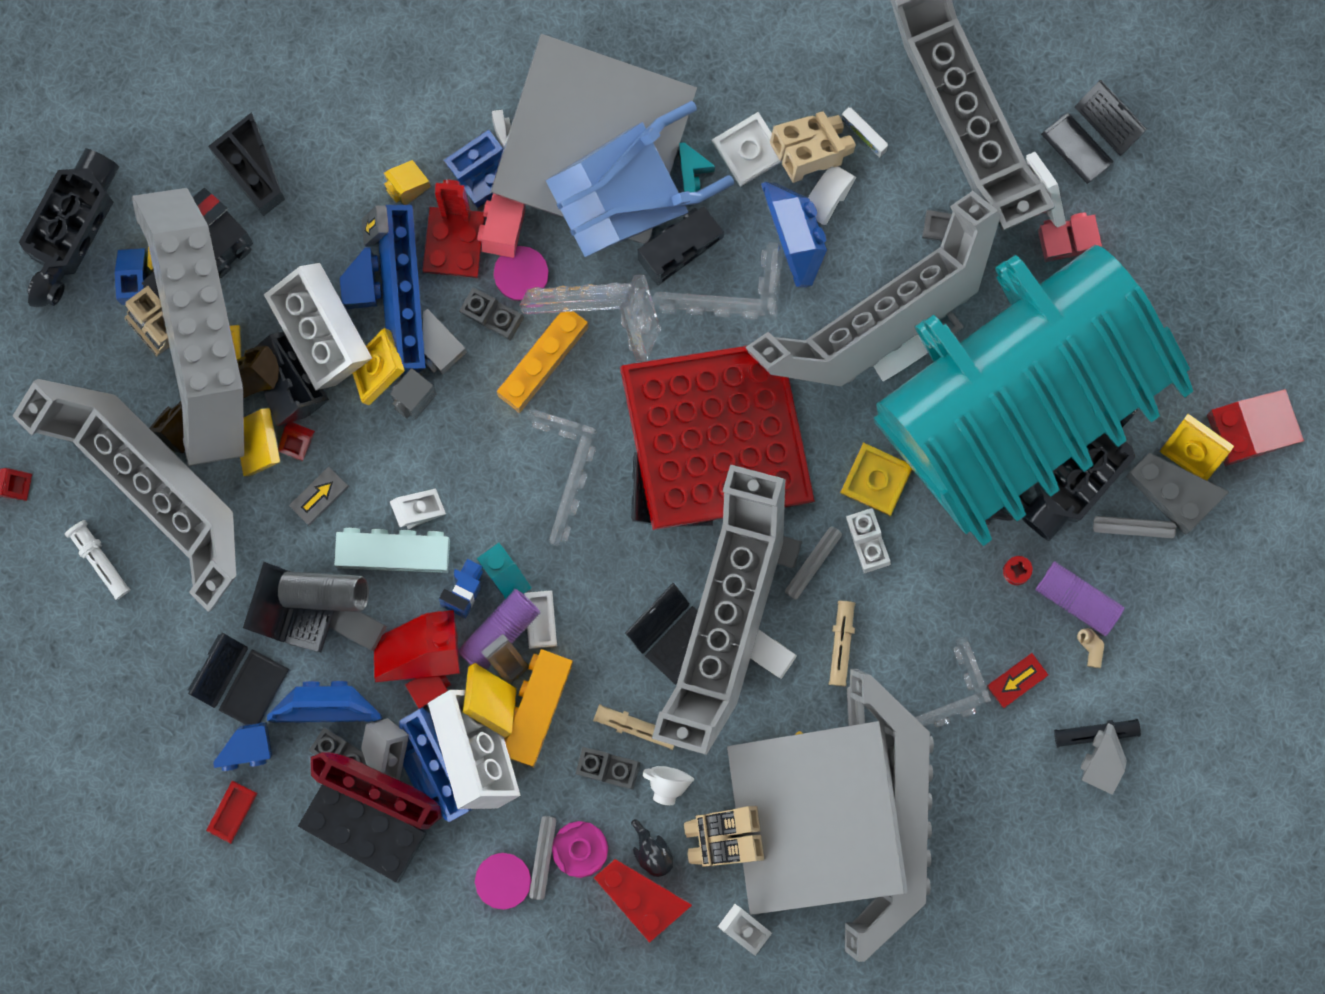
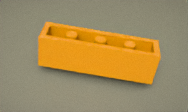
(542, 359)
(537, 706)

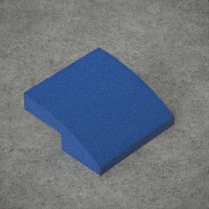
(473, 160)

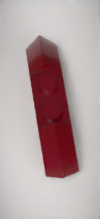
(375, 789)

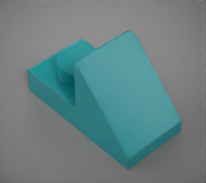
(692, 164)
(503, 571)

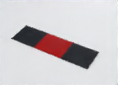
(209, 205)

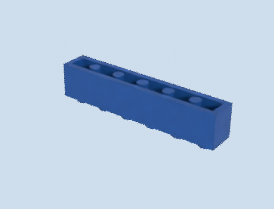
(401, 287)

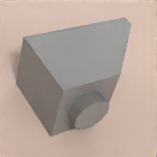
(440, 346)
(385, 747)

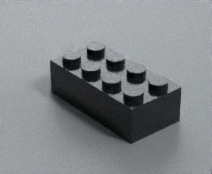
(228, 243)
(362, 832)

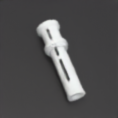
(91, 549)

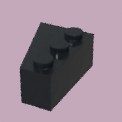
(248, 163)
(679, 245)
(294, 392)

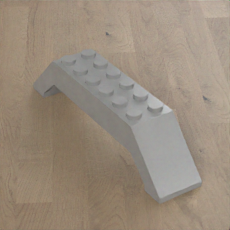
(969, 111)
(892, 312)
(195, 324)
(145, 473)
(727, 612)
(910, 773)

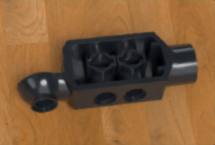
(67, 224)
(1078, 488)

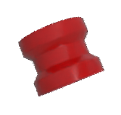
(1015, 574)

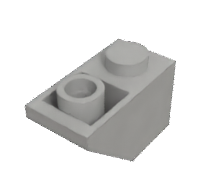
(1106, 763)

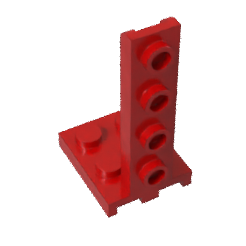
(452, 233)

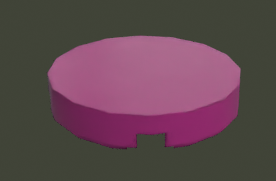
(520, 273)
(584, 856)
(503, 881)

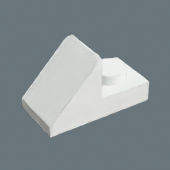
(417, 508)
(744, 929)

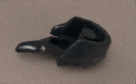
(653, 854)

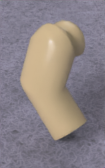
(1093, 645)

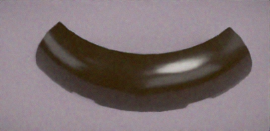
(257, 373)

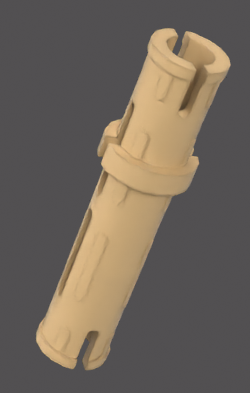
(845, 609)
(627, 724)

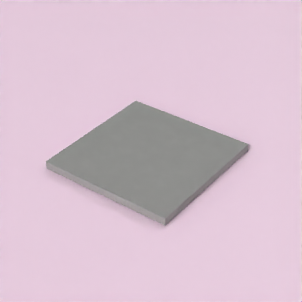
(573, 107)
(821, 818)

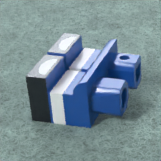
(465, 590)

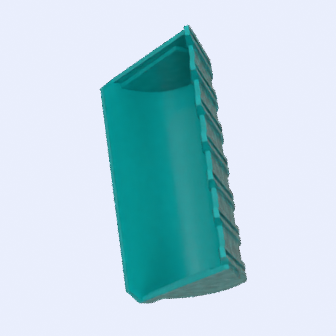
(1031, 386)

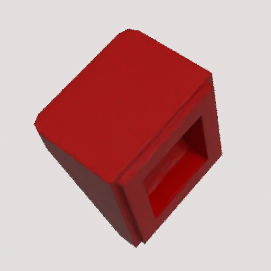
(295, 440)
(14, 484)

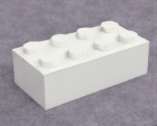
(317, 326)
(472, 756)

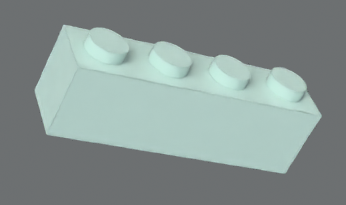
(392, 551)

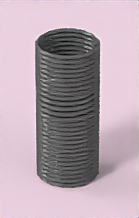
(323, 591)

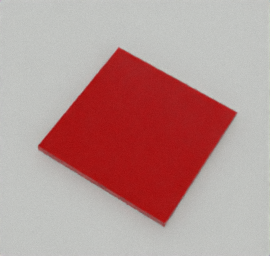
(702, 416)

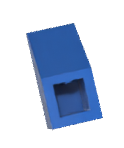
(130, 273)
(359, 283)
(247, 744)

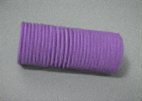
(1089, 605)
(513, 613)

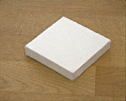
(747, 149)
(1039, 169)

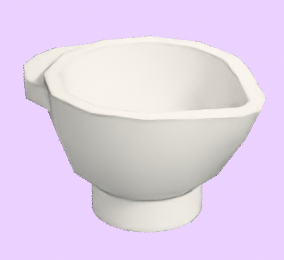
(667, 783)

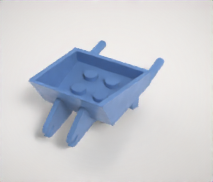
(624, 188)

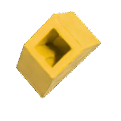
(405, 182)

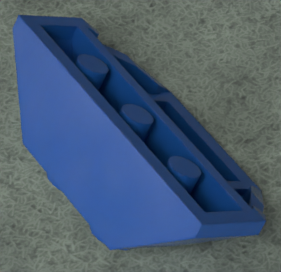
(798, 231)
(324, 704)
(426, 764)

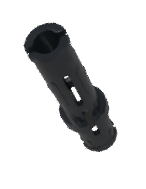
(1086, 734)

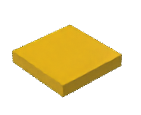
(381, 370)
(259, 443)
(1196, 448)
(876, 479)
(489, 700)

